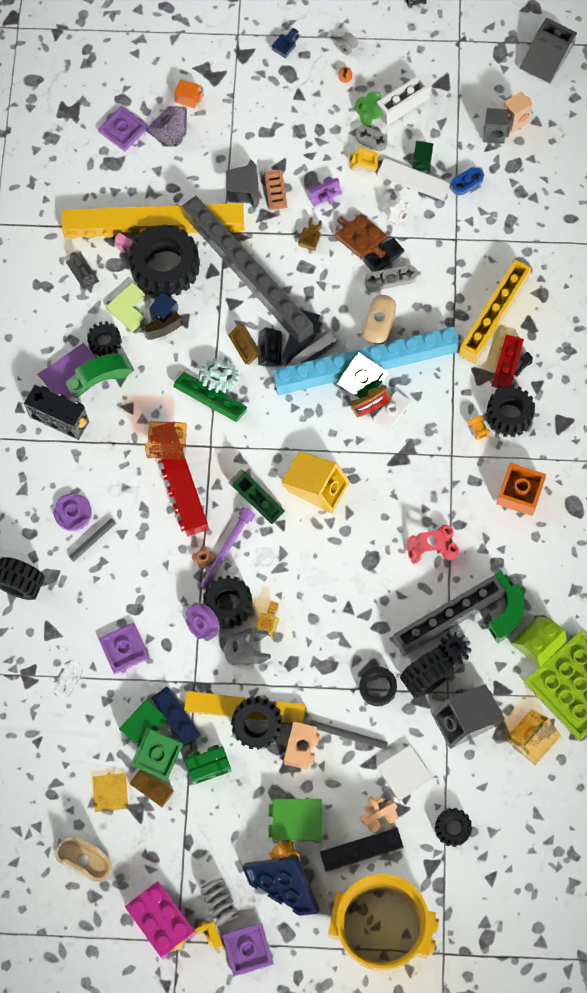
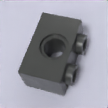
(496, 125)

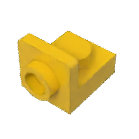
(363, 158)
(213, 937)

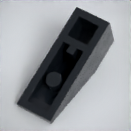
(292, 347)

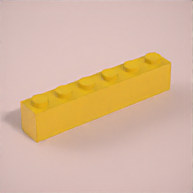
(494, 311)

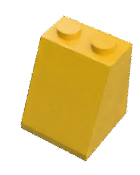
(316, 481)

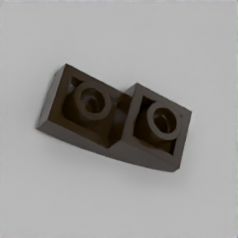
(158, 329)

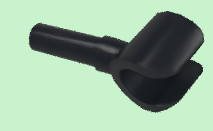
(527, 361)

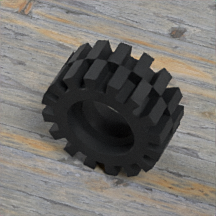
(100, 330)
(444, 836)

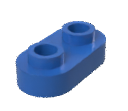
(466, 182)

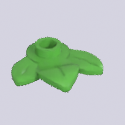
(370, 108)

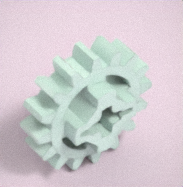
(219, 375)

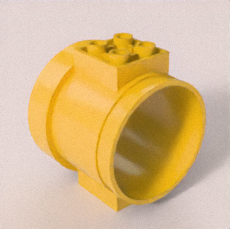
(393, 884)

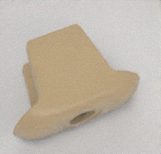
(380, 331)
(72, 848)

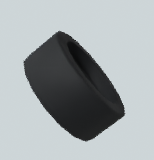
(382, 672)

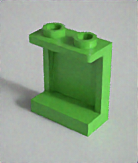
(296, 820)

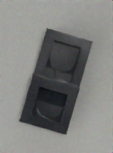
(392, 252)

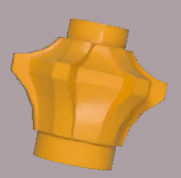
(283, 850)

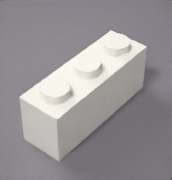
(403, 99)

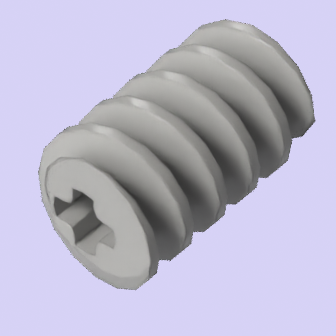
(218, 902)

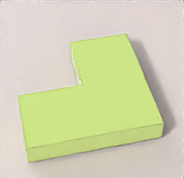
(123, 307)

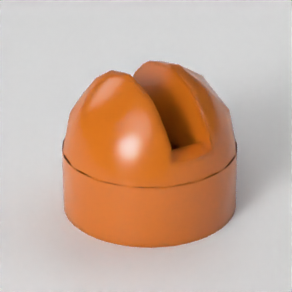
(348, 78)

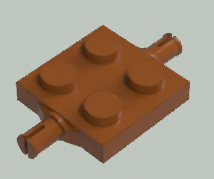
(361, 236)

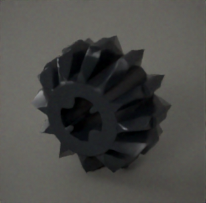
(461, 646)

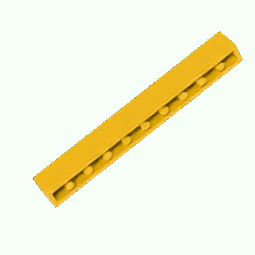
(135, 220)

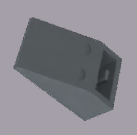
(548, 50)

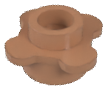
(202, 563)

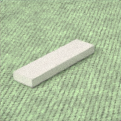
(414, 179)

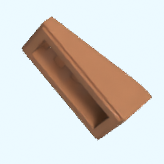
(275, 178)

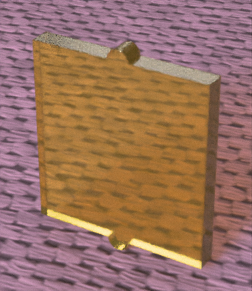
(110, 792)

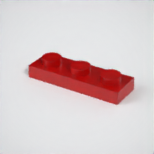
(507, 361)

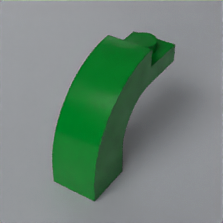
(97, 370)
(507, 622)

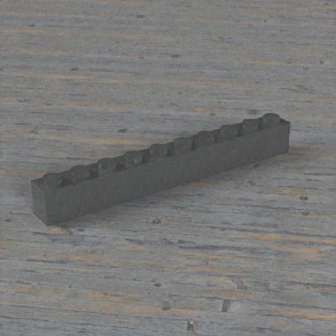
(247, 269)

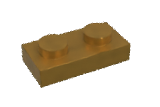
(244, 344)
(151, 787)

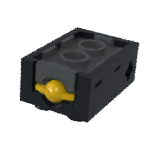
(56, 411)

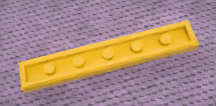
(225, 706)

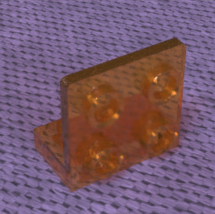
(166, 440)

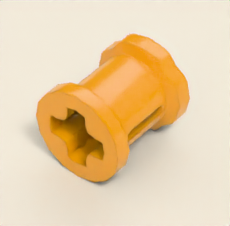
(478, 427)

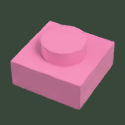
(123, 243)

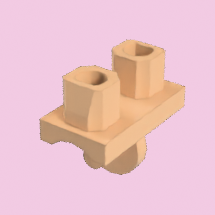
(371, 818)

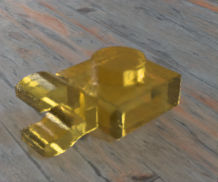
(268, 621)

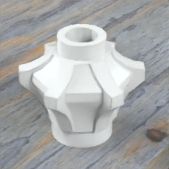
(396, 210)

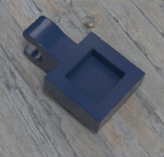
(285, 44)

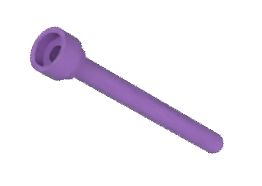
(245, 517)

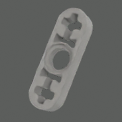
(405, 280)
(316, 349)

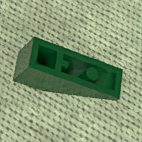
(256, 496)

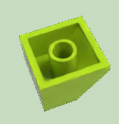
(540, 640)

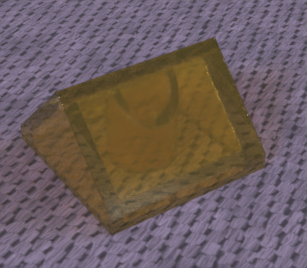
(533, 736)

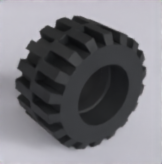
(514, 397)
(20, 578)
(234, 587)
(427, 673)
(251, 738)

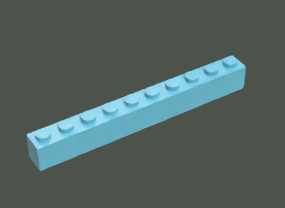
(386, 355)

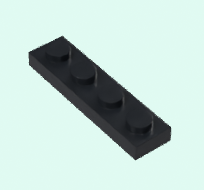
(361, 849)

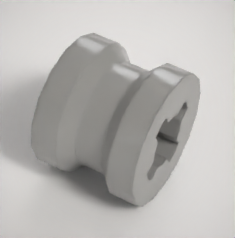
(347, 43)

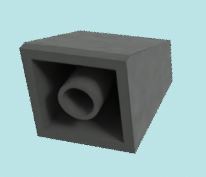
(467, 715)

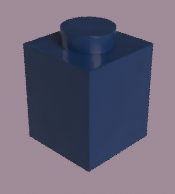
(163, 307)

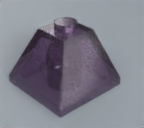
(170, 126)

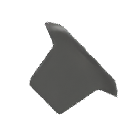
(243, 184)
(245, 652)

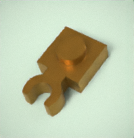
(310, 236)

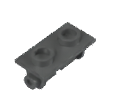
(81, 270)

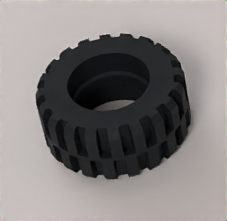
(160, 240)

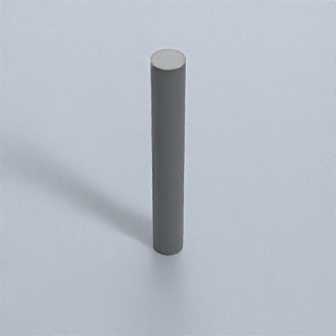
(91, 540)

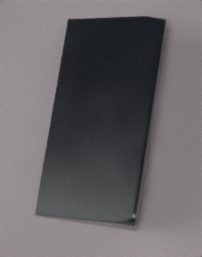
(269, 347)

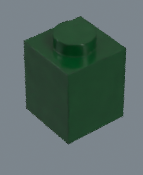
(422, 155)

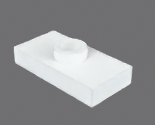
(392, 411)

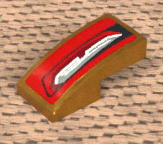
(377, 398)

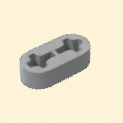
(372, 138)

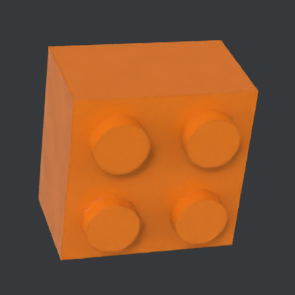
(521, 489)

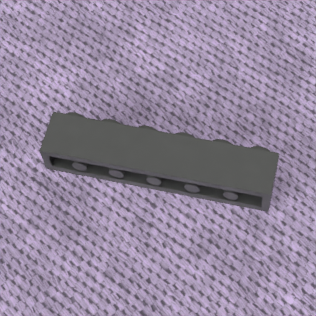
(448, 615)

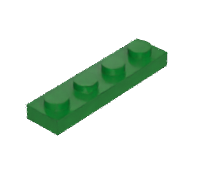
(217, 401)

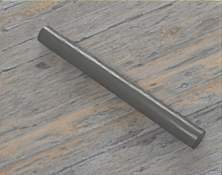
(349, 734)

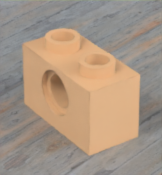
(519, 110)
(301, 733)

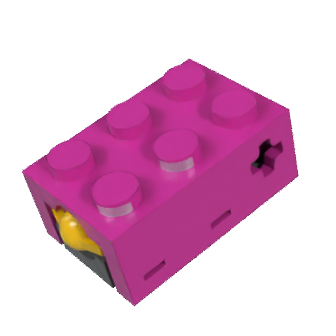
(160, 920)

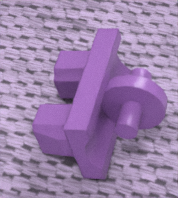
(324, 192)

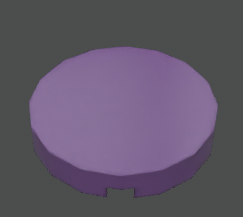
(72, 512)
(202, 621)

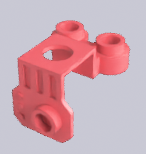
(418, 544)

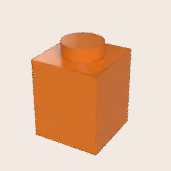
(188, 93)

